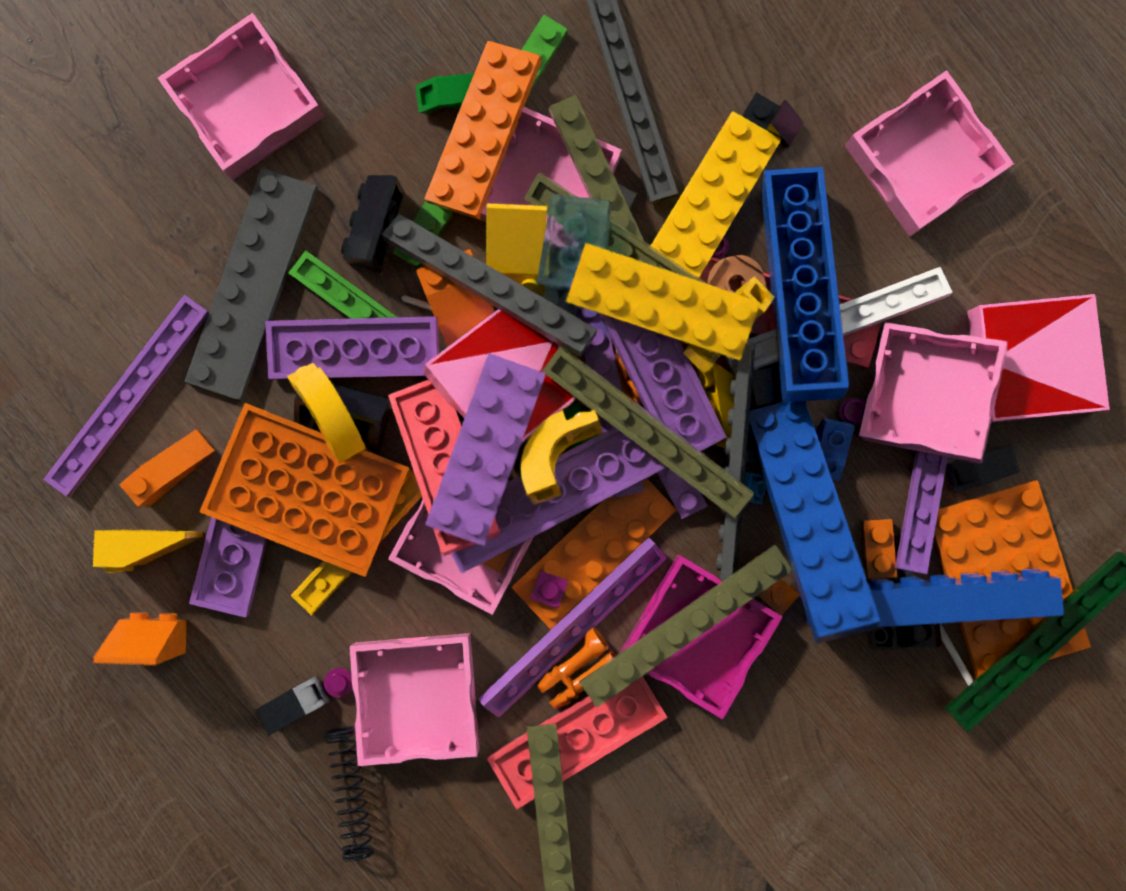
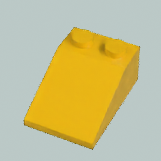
(516, 242)
(124, 549)

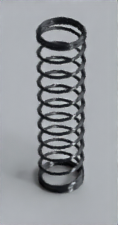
(343, 734)

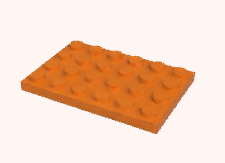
(295, 492)
(1001, 533)

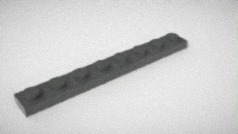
(632, 100)
(490, 285)
(737, 449)

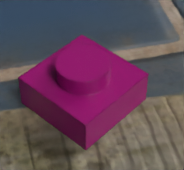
(549, 589)

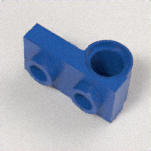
(835, 444)

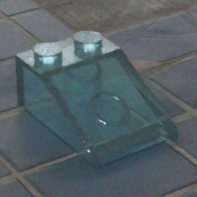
(569, 226)

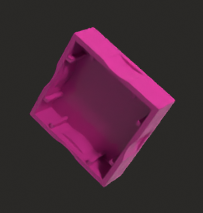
(717, 661)

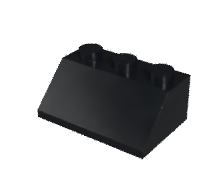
(378, 207)
(367, 411)

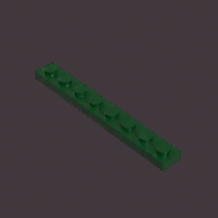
(1039, 644)

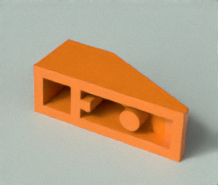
(167, 469)

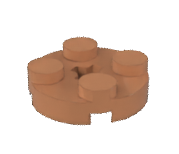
(734, 267)

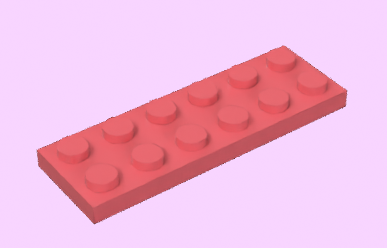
(429, 434)
(583, 737)

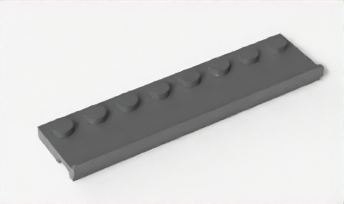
(251, 284)

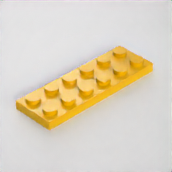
(715, 193)
(662, 301)

